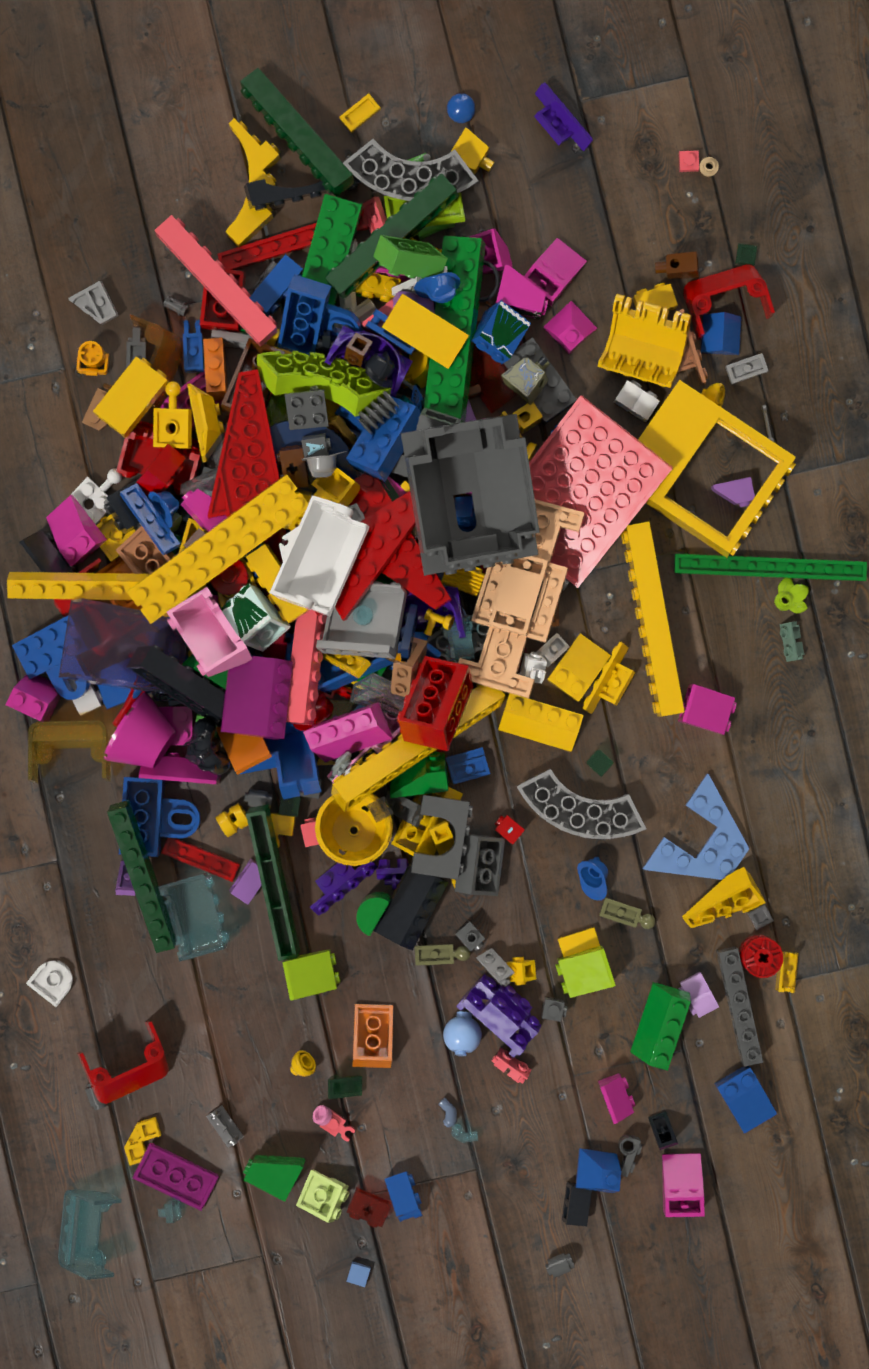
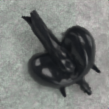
(205, 748)

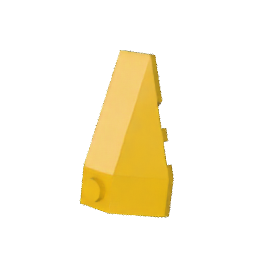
(729, 896)

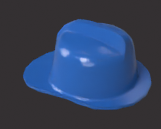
(439, 287)
(165, 505)
(593, 878)

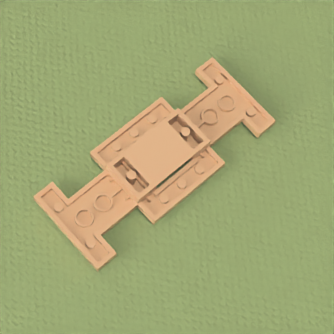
(509, 602)

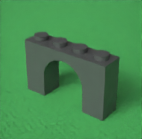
(446, 864)

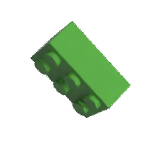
(409, 257)

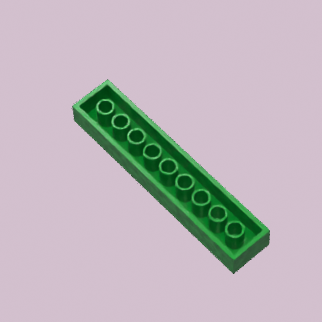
(449, 388)

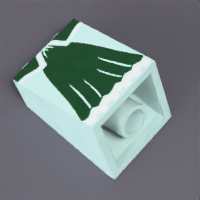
(254, 618)

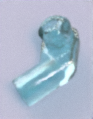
(462, 1136)

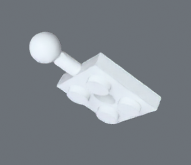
(90, 490)

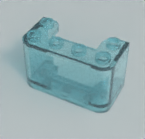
(195, 916)

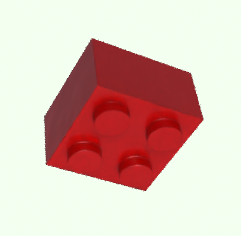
(161, 471)

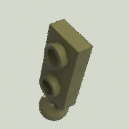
(625, 914)
(440, 954)

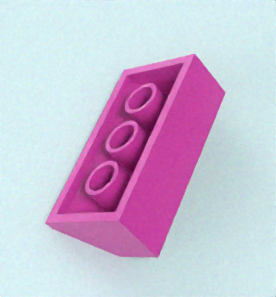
(348, 732)
(178, 769)

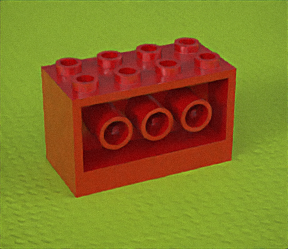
(435, 703)

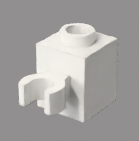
(533, 666)

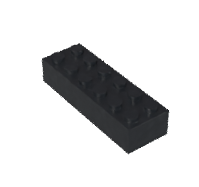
(179, 682)

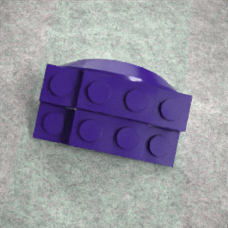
(379, 345)
(502, 1013)

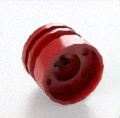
(750, 951)

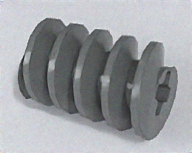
(377, 412)

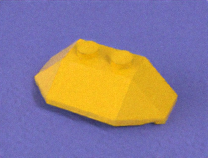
(206, 421)

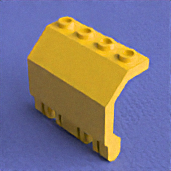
(645, 342)

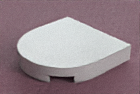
(52, 981)

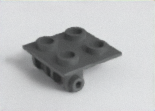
(306, 409)

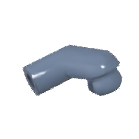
(451, 1112)

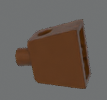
(687, 267)

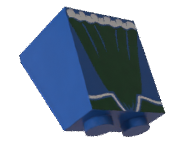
(500, 331)

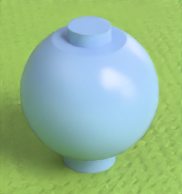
(462, 1034)

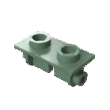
(790, 632)

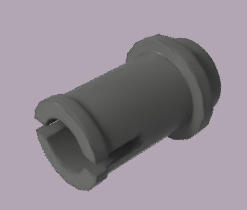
(177, 306)

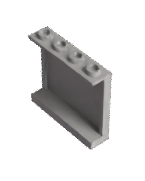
(375, 639)

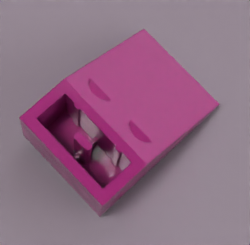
(555, 270)
(682, 1185)

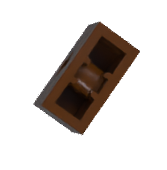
(294, 455)

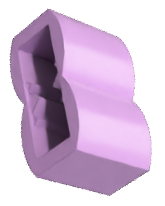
(701, 997)

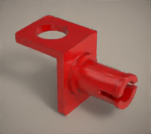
(342, 691)

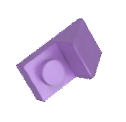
(124, 884)

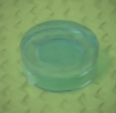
(363, 615)

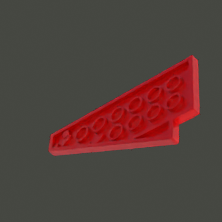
(247, 453)
(386, 534)
(406, 563)

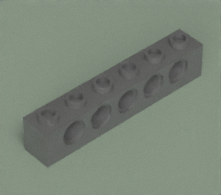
(739, 1006)

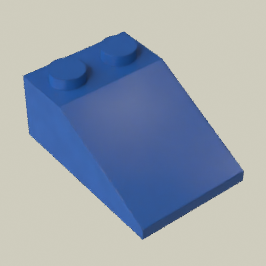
(745, 1098)

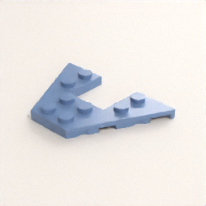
(721, 851)

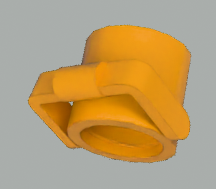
(93, 357)

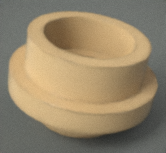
(708, 172)

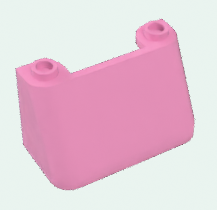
(208, 634)

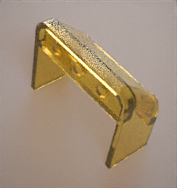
(52, 735)

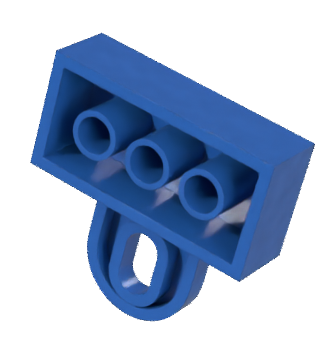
(309, 314)
(43, 654)
(156, 812)

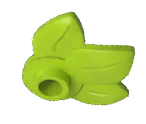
(793, 594)

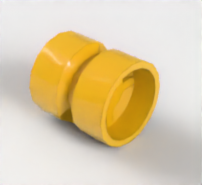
(226, 822)

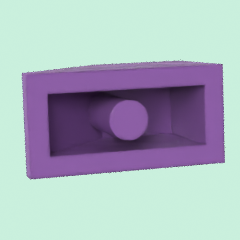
(736, 491)

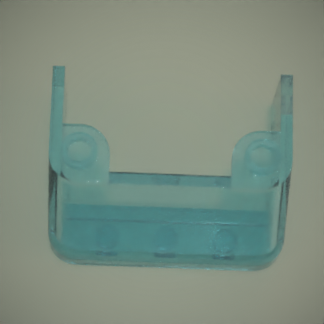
(81, 1233)

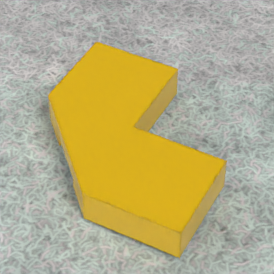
(143, 1131)

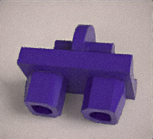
(391, 875)

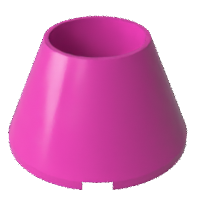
(141, 735)

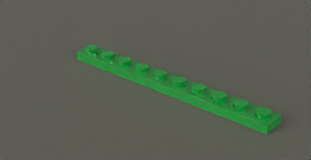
(770, 567)

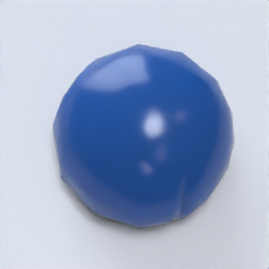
(461, 108)

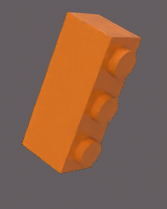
(215, 368)

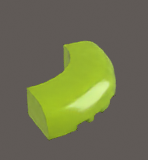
(340, 381)

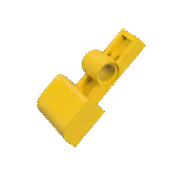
(335, 488)

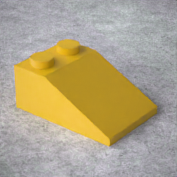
(578, 667)

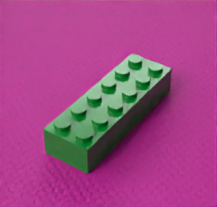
(332, 239)

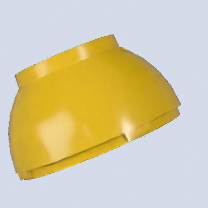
(334, 832)

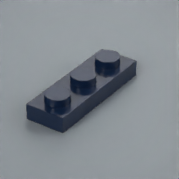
(408, 632)

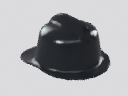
(380, 369)

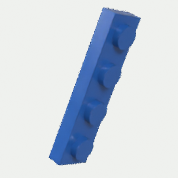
(150, 519)

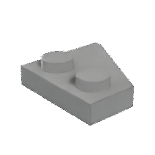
(95, 303)

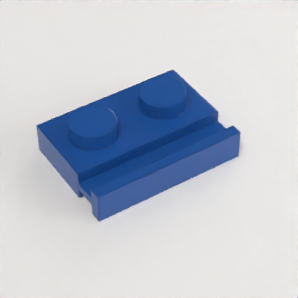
(468, 765)

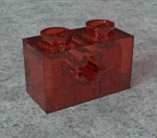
(361, 1200)

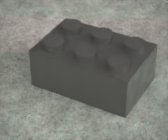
(481, 865)

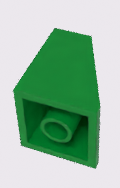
(274, 1174)

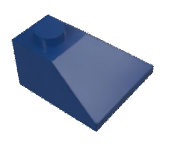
(598, 1171)

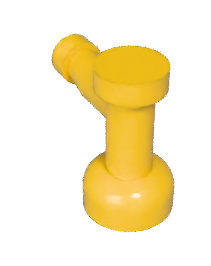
(447, 621)

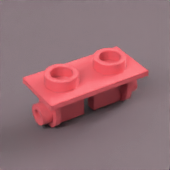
(518, 1071)

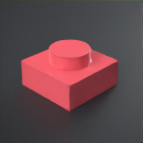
(688, 161)

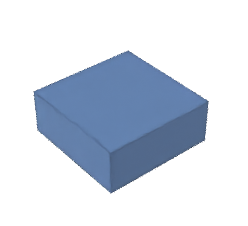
(358, 1274)

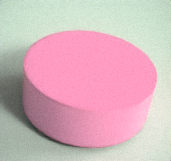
(322, 1115)

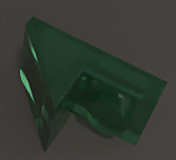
(344, 1086)

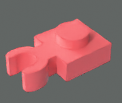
(337, 1125)

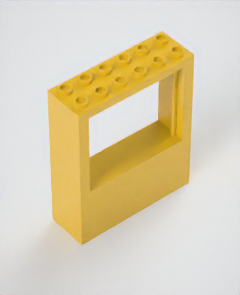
(677, 435)

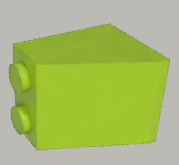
(585, 972)
(311, 974)

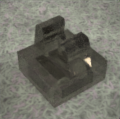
(380, 809)

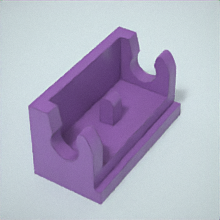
(247, 883)

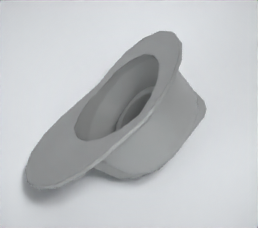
(322, 465)

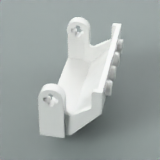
(319, 556)

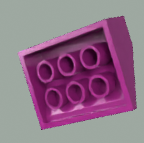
(257, 698)

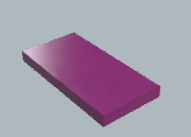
(175, 1176)

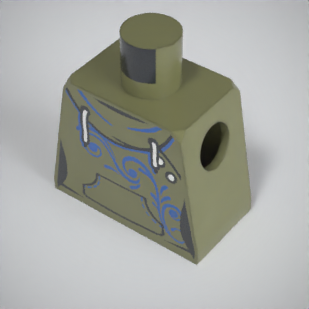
(527, 378)

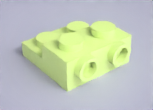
(323, 1196)

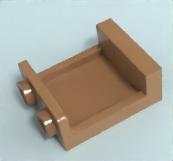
(405, 672)

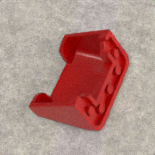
(139, 454)

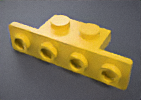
(612, 681)

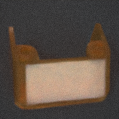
(165, 355)

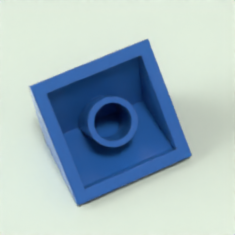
(721, 334)

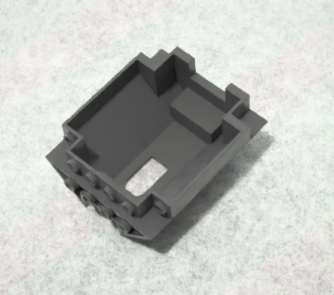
(493, 466)

